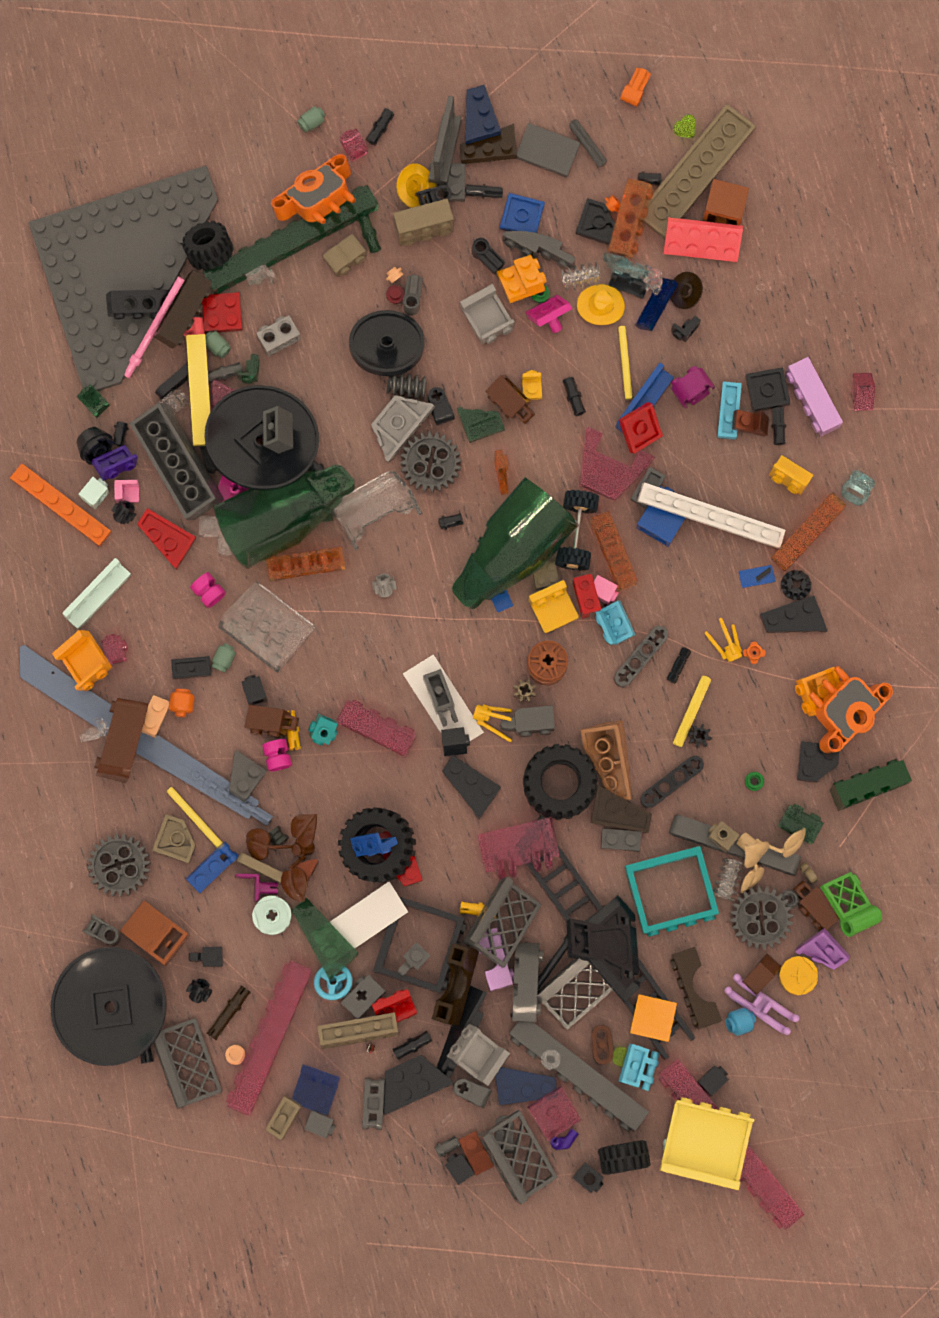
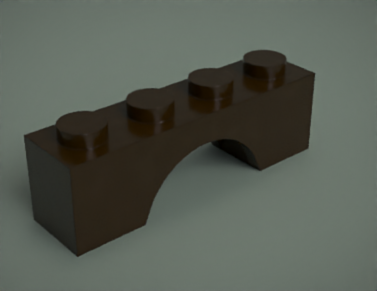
(452, 1003)
(703, 1012)

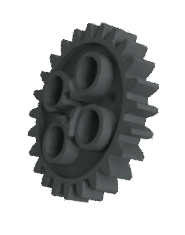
(414, 459)
(113, 848)
(744, 919)

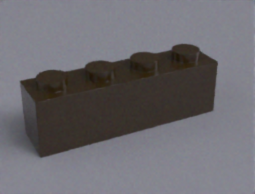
(183, 309)

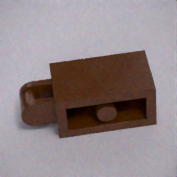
(510, 399)
(270, 721)
(816, 906)

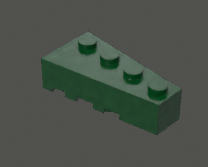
(871, 784)

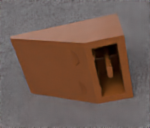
(155, 933)

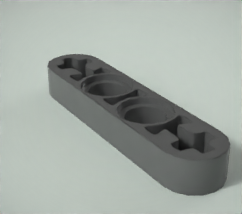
(639, 655)

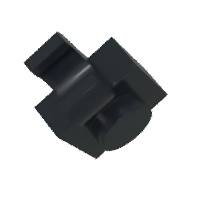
(211, 957)

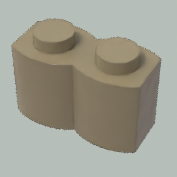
(345, 255)

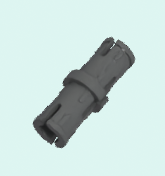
(223, 373)

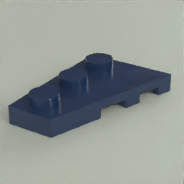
(480, 116)
(522, 1086)

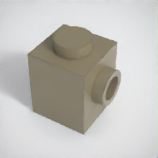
(722, 836)

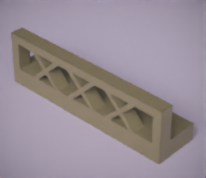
(357, 1030)

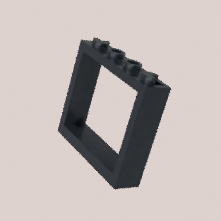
(442, 981)

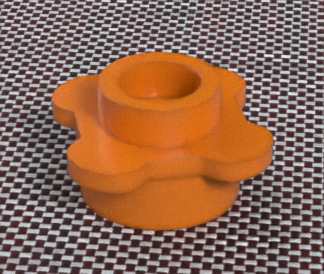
(613, 203)
(759, 652)

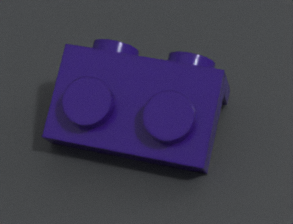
(114, 462)

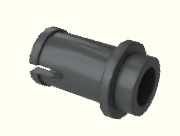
(447, 1146)

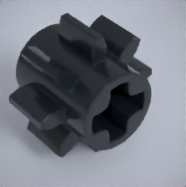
(123, 512)
(698, 742)
(199, 990)

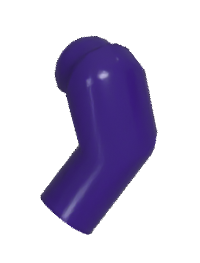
(562, 1143)

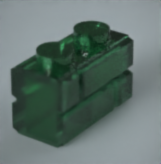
(795, 819)

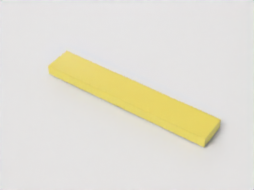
(198, 386)

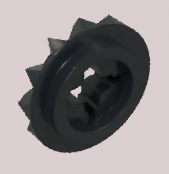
(795, 593)

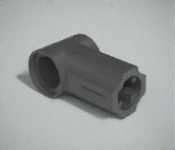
(412, 294)

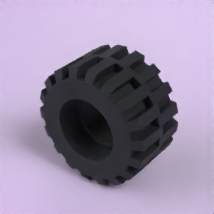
(207, 245)
(624, 1157)

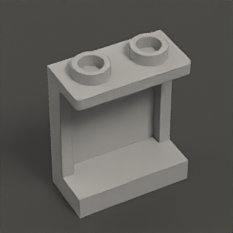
(487, 315)
(478, 1054)

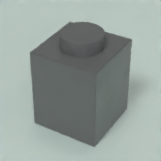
(320, 1125)

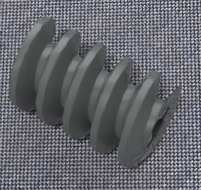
(407, 385)

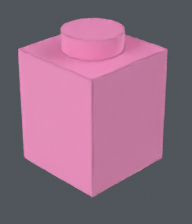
(605, 590)

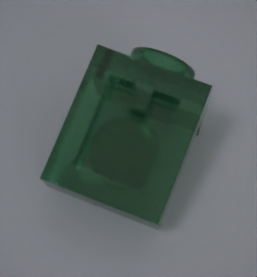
(253, 368)

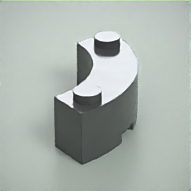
(526, 977)

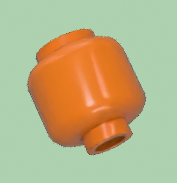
(181, 702)

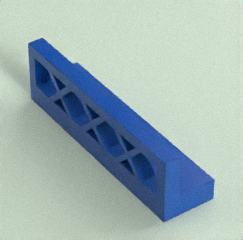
(650, 391)

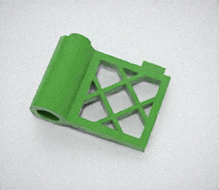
(855, 919)

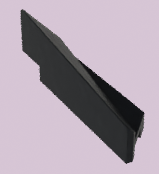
(470, 1016)

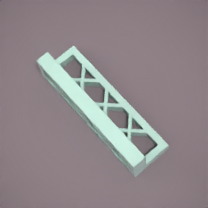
(96, 594)

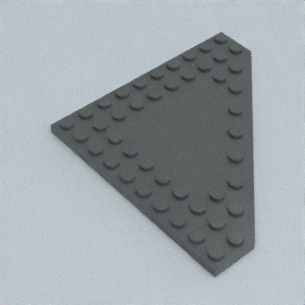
(117, 246)

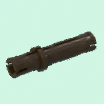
(227, 1014)

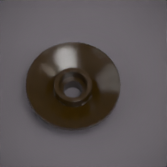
(687, 281)

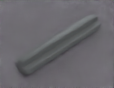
(588, 143)

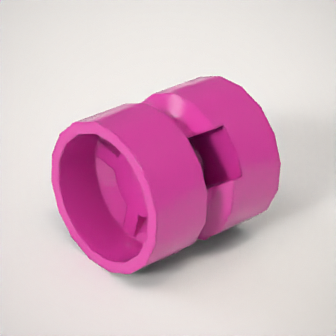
(208, 590)
(277, 755)

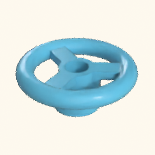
(333, 988)

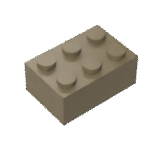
(423, 222)

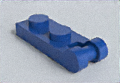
(211, 867)

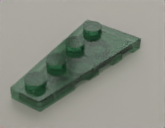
(328, 944)

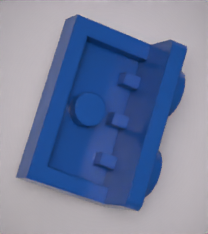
(372, 844)

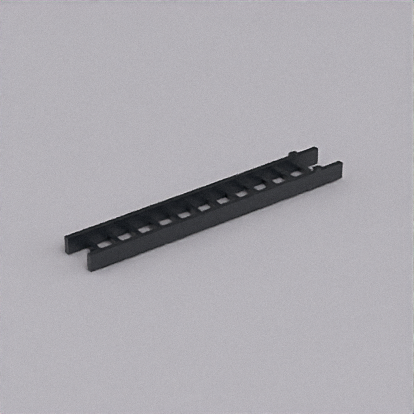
(589, 896)

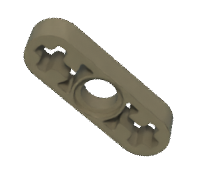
(259, 867)

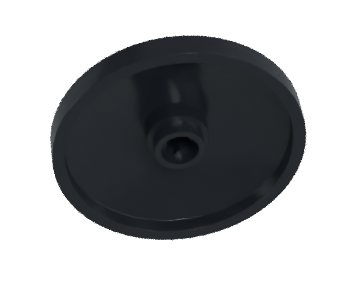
(386, 343)

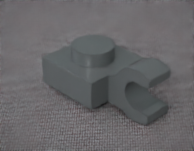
(414, 958)

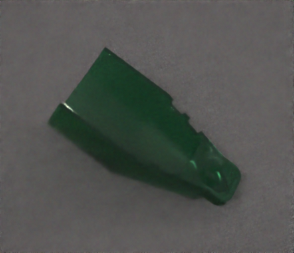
(273, 521)
(515, 544)

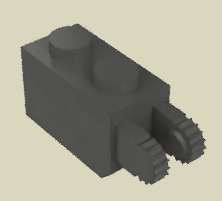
(440, 695)
(531, 721)

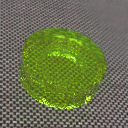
(619, 1056)

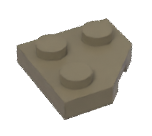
(175, 840)

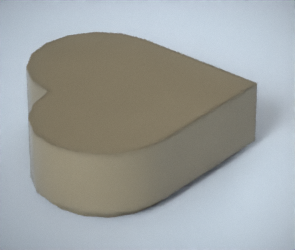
(808, 873)

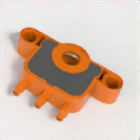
(316, 197)
(841, 703)

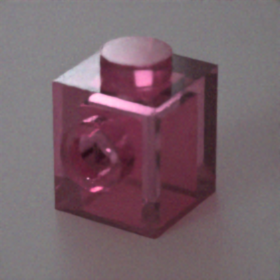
(114, 648)

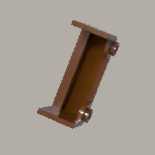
(121, 739)

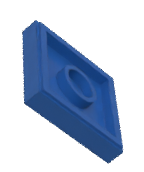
(521, 214)

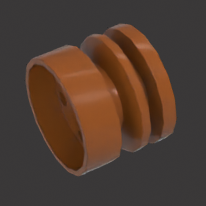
(544, 673)

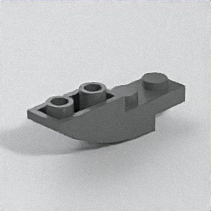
(532, 243)

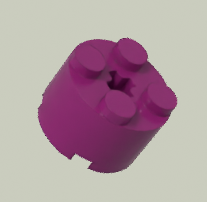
(692, 387)

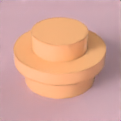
(394, 274)
(235, 1054)

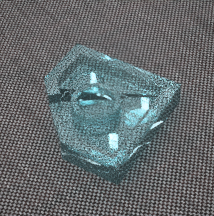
(621, 264)

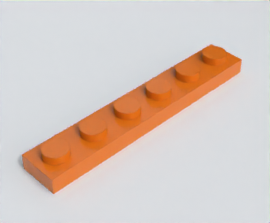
(60, 505)

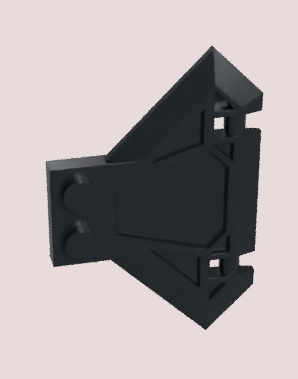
(608, 946)

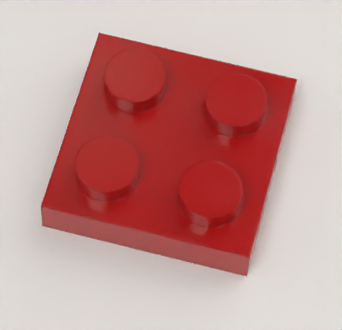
(222, 312)
(640, 427)

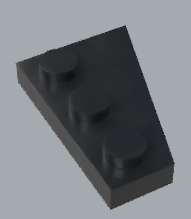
(795, 617)
(472, 786)

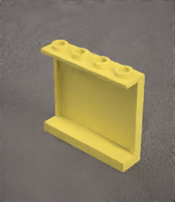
(706, 1143)

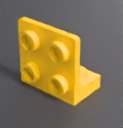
(790, 475)
(553, 607)

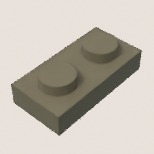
(283, 1117)

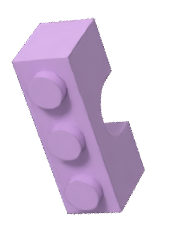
(497, 977)

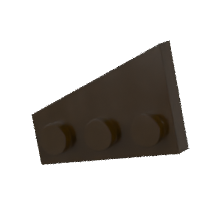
(491, 149)
(617, 812)

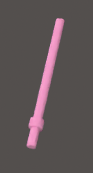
(136, 359)

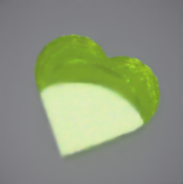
(685, 127)

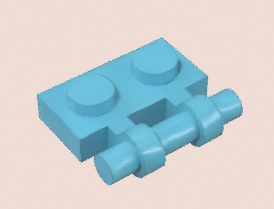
(634, 1066)

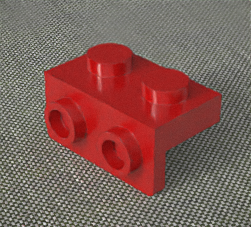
(398, 1003)

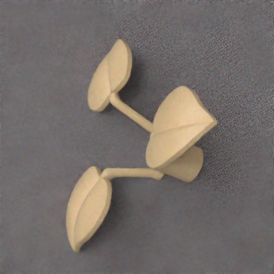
(755, 849)

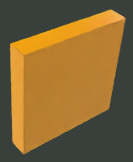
(653, 1018)

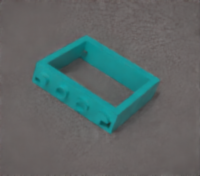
(660, 861)

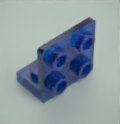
(316, 1089)

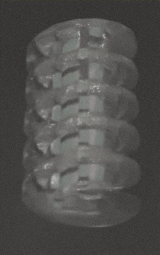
(580, 276)
(728, 879)

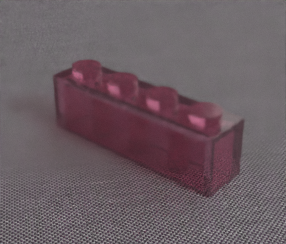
(376, 728)

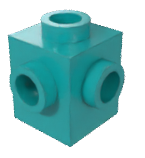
(323, 723)

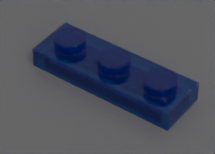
(656, 305)

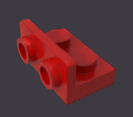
(586, 595)

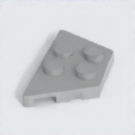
(398, 423)

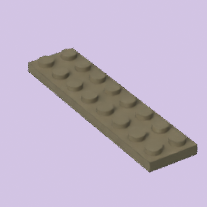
(697, 168)

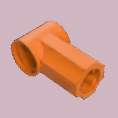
(634, 90)

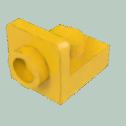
(532, 385)

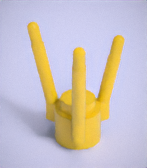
(733, 650)
(483, 714)

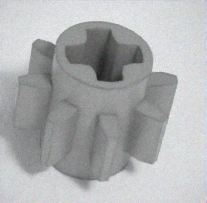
(384, 585)

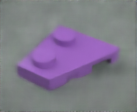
(824, 950)

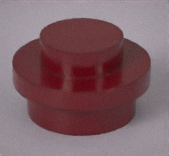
(395, 294)

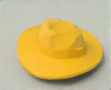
(412, 180)
(600, 305)

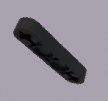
(670, 780)

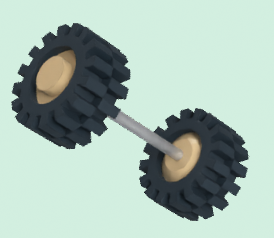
(574, 557)

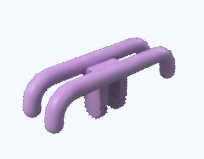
(761, 1006)

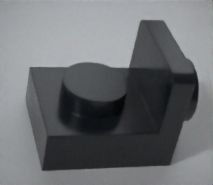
(688, 329)

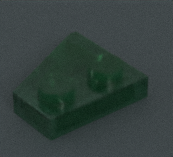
(480, 423)

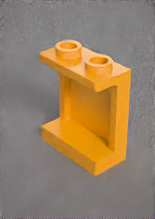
(83, 659)

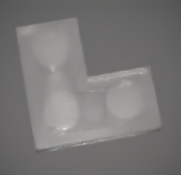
(209, 527)

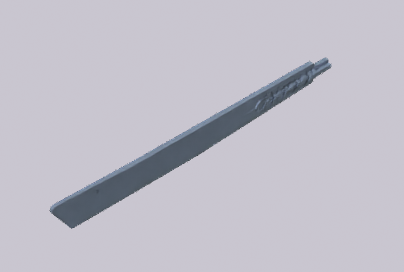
(156, 750)

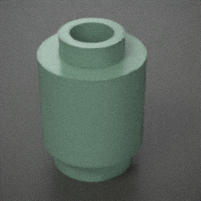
(311, 119)
(217, 344)
(223, 657)

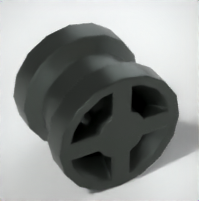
(277, 836)

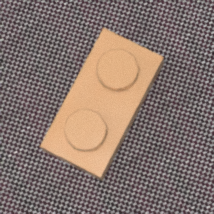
(155, 715)

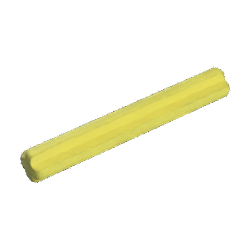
(692, 711)

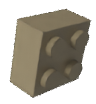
(546, 576)

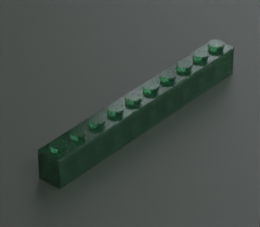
(289, 241)

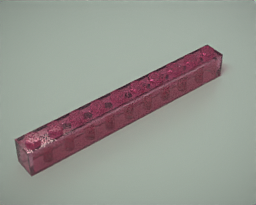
(754, 1172)

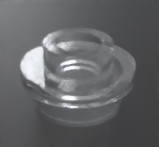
(557, 1059)

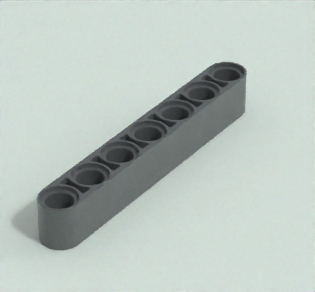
(698, 833)

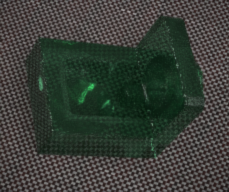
(93, 400)

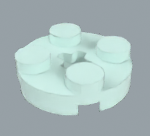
(278, 906)

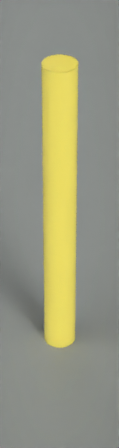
(625, 362)
(194, 817)

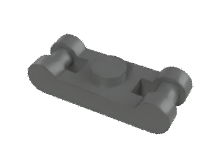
(373, 1103)

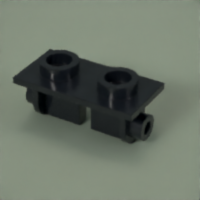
(628, 284)

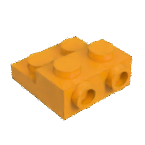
(522, 279)
(814, 684)

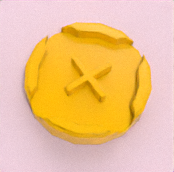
(798, 975)

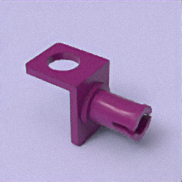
(259, 887)

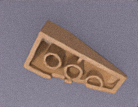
(608, 752)

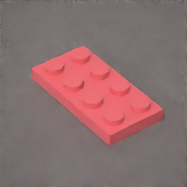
(703, 239)

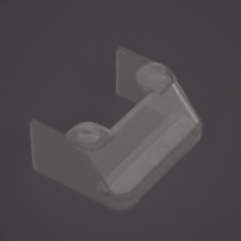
(373, 502)

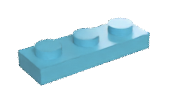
(729, 403)

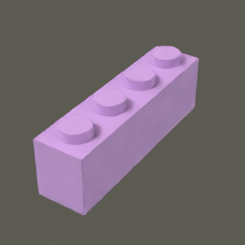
(813, 396)

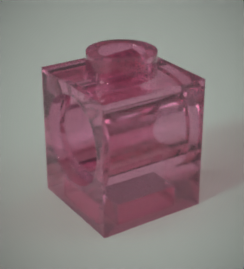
(353, 144)

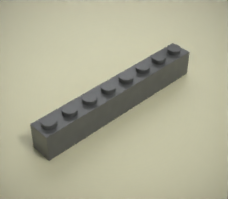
(581, 1075)

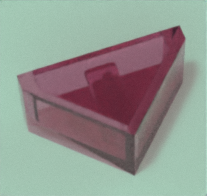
(863, 391)

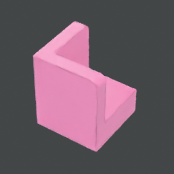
(127, 490)

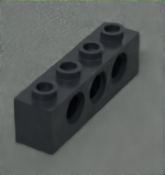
(116, 299)

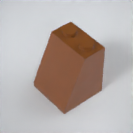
(725, 203)

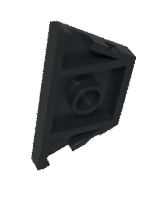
(412, 1082)

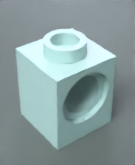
(94, 492)

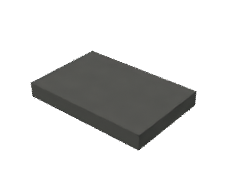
(547, 150)

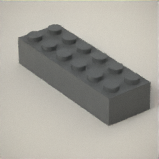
(176, 461)

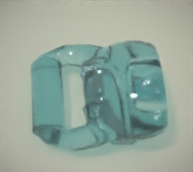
(860, 483)

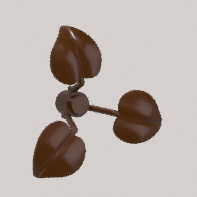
(304, 829)

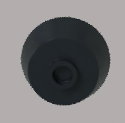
(94, 443)

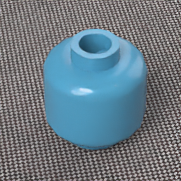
(740, 1021)

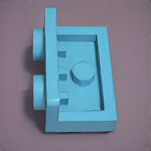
(614, 623)

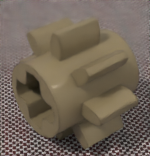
(519, 693)

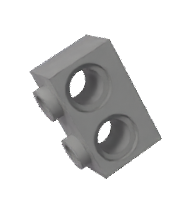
(281, 339)

